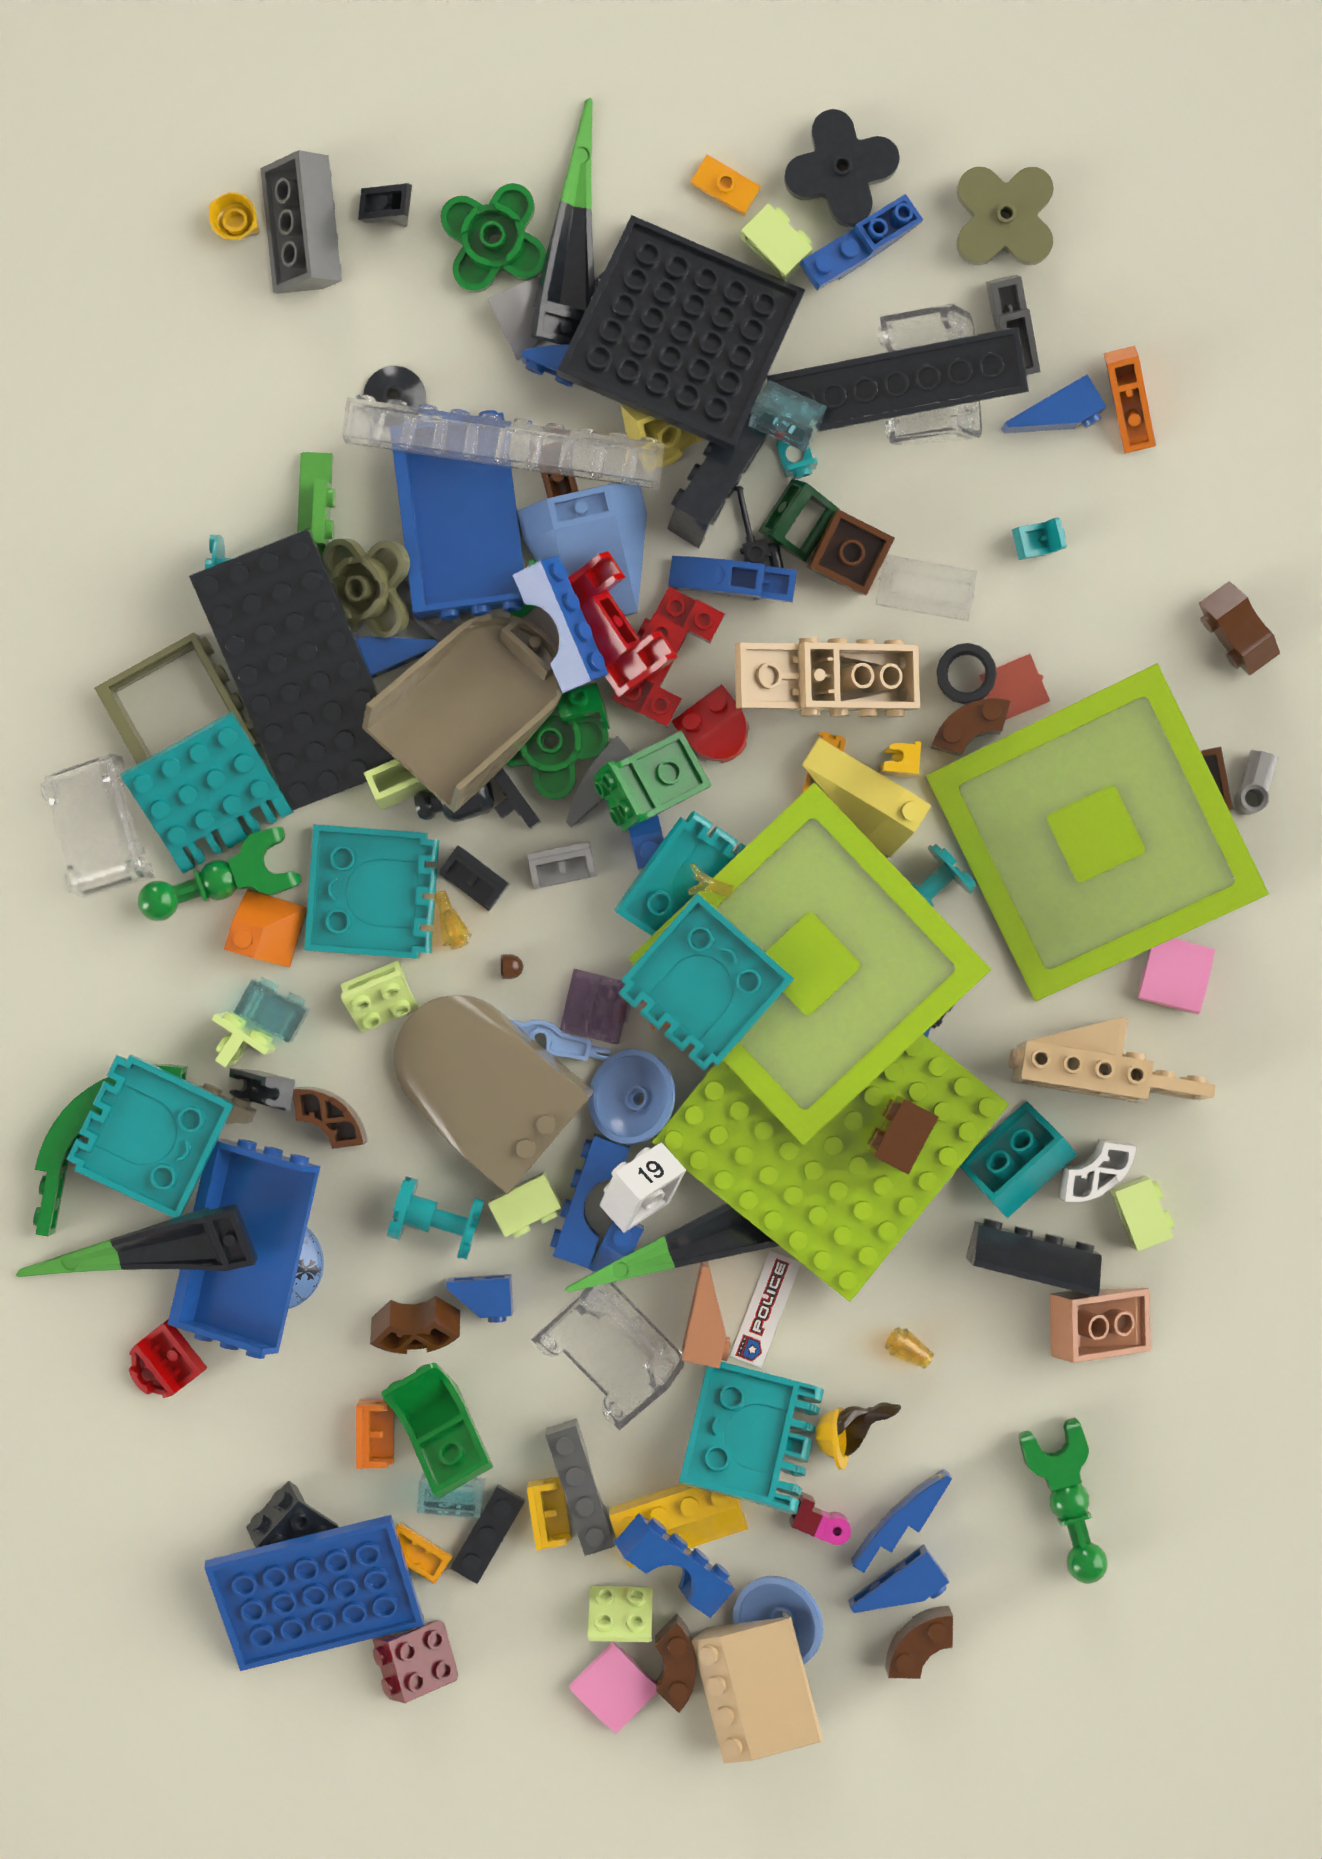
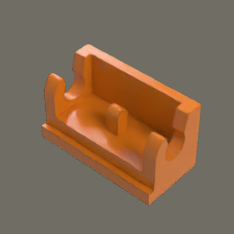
(374, 1434)

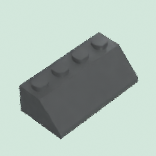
(301, 223)

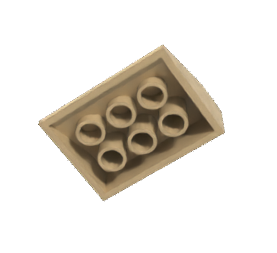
(756, 1689)

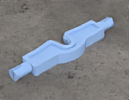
(561, 1043)

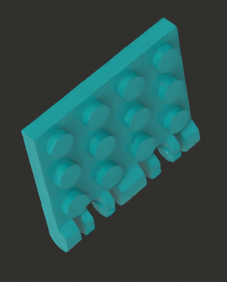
(205, 787)
(745, 1434)

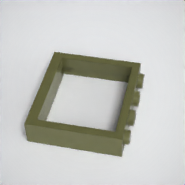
(108, 690)

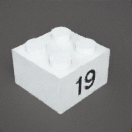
(641, 1186)

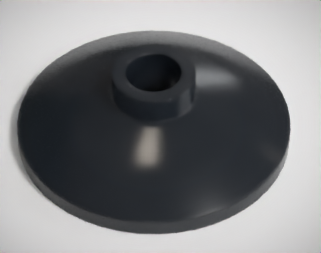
(396, 378)

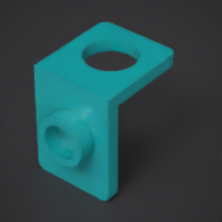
(799, 469)

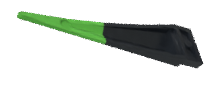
(568, 268)
(709, 1237)
(193, 1241)

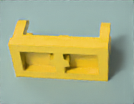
(908, 760)
(548, 1513)

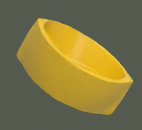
(233, 216)

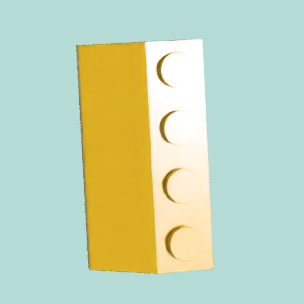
(684, 1510)

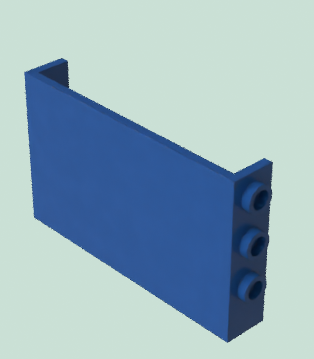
(459, 535)
(275, 1199)

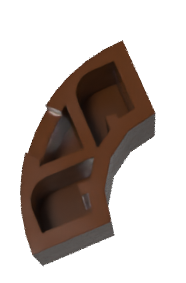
(1238, 628)
(970, 722)
(331, 1114)
(415, 1326)
(919, 1640)
(679, 1660)

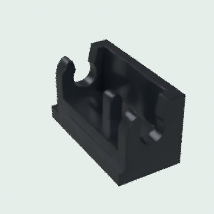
(473, 878)
(264, 1088)

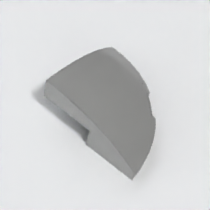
(516, 315)

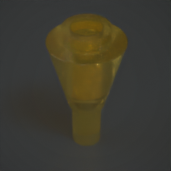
(453, 929)

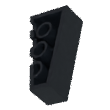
(711, 485)

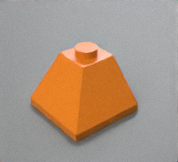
(266, 928)

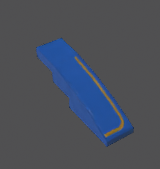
(910, 1511)

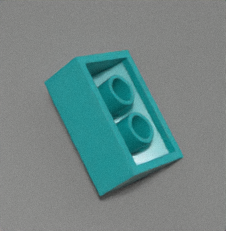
(1017, 1159)

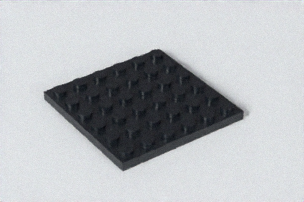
(681, 333)

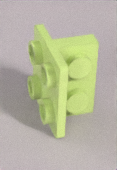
(378, 996)
(234, 1045)
(620, 1614)

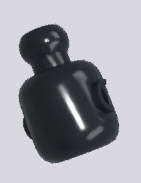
(429, 805)

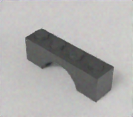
(580, 1487)

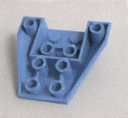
(588, 524)

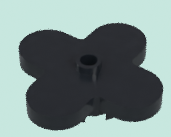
(846, 191)

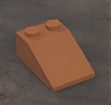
(1099, 1326)
(705, 1331)

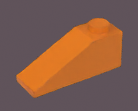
(1130, 399)

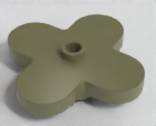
(988, 232)
(369, 584)

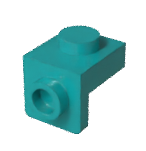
(1039, 539)

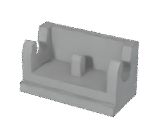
(561, 865)

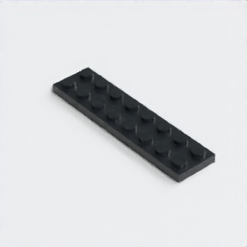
(913, 379)

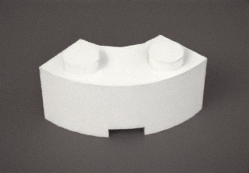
(1098, 1173)

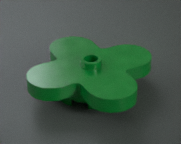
(473, 225)
(555, 767)

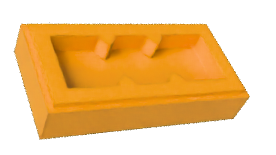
(725, 185)
(421, 1554)

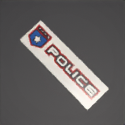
(765, 1309)

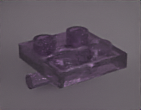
(595, 1007)

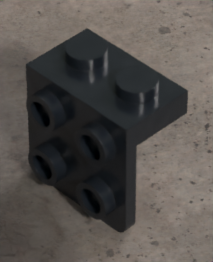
(286, 1518)

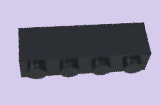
(1034, 1257)

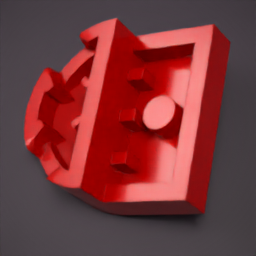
(714, 727)
(164, 1362)

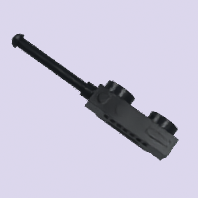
(757, 550)

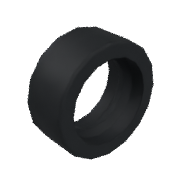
(961, 650)

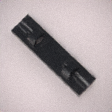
(514, 801)

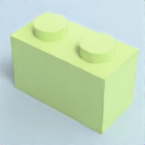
(776, 241)
(392, 784)
(526, 1205)
(1142, 1212)

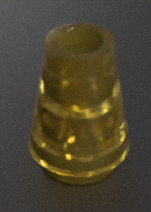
(908, 1347)

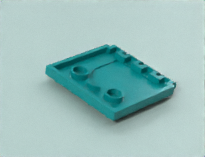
(667, 876)
(370, 891)
(704, 983)
(150, 1134)

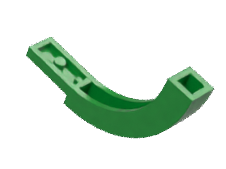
(57, 1146)

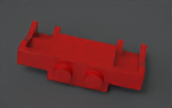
(675, 619)
(625, 655)

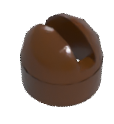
(511, 966)

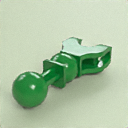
(221, 878)
(1068, 1497)

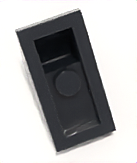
(385, 204)

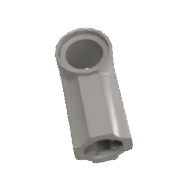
(1256, 779)

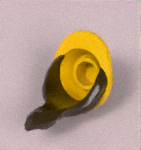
(843, 1430)

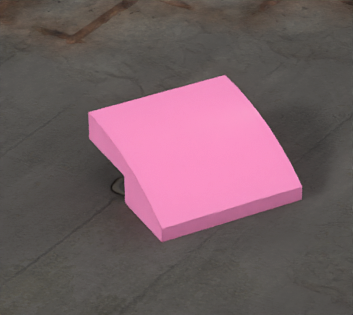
(1177, 975)
(614, 1687)

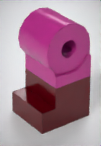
(826, 1526)

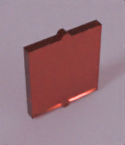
(1020, 684)

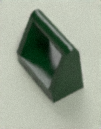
(786, 512)

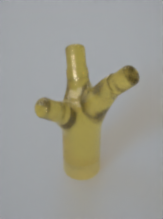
(708, 883)

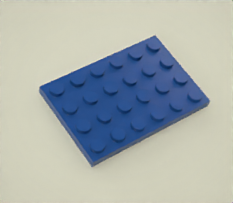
(314, 1592)

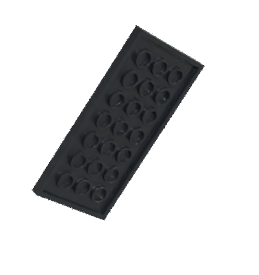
(294, 665)

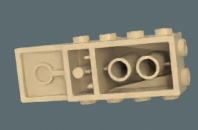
(828, 677)
(1093, 1064)

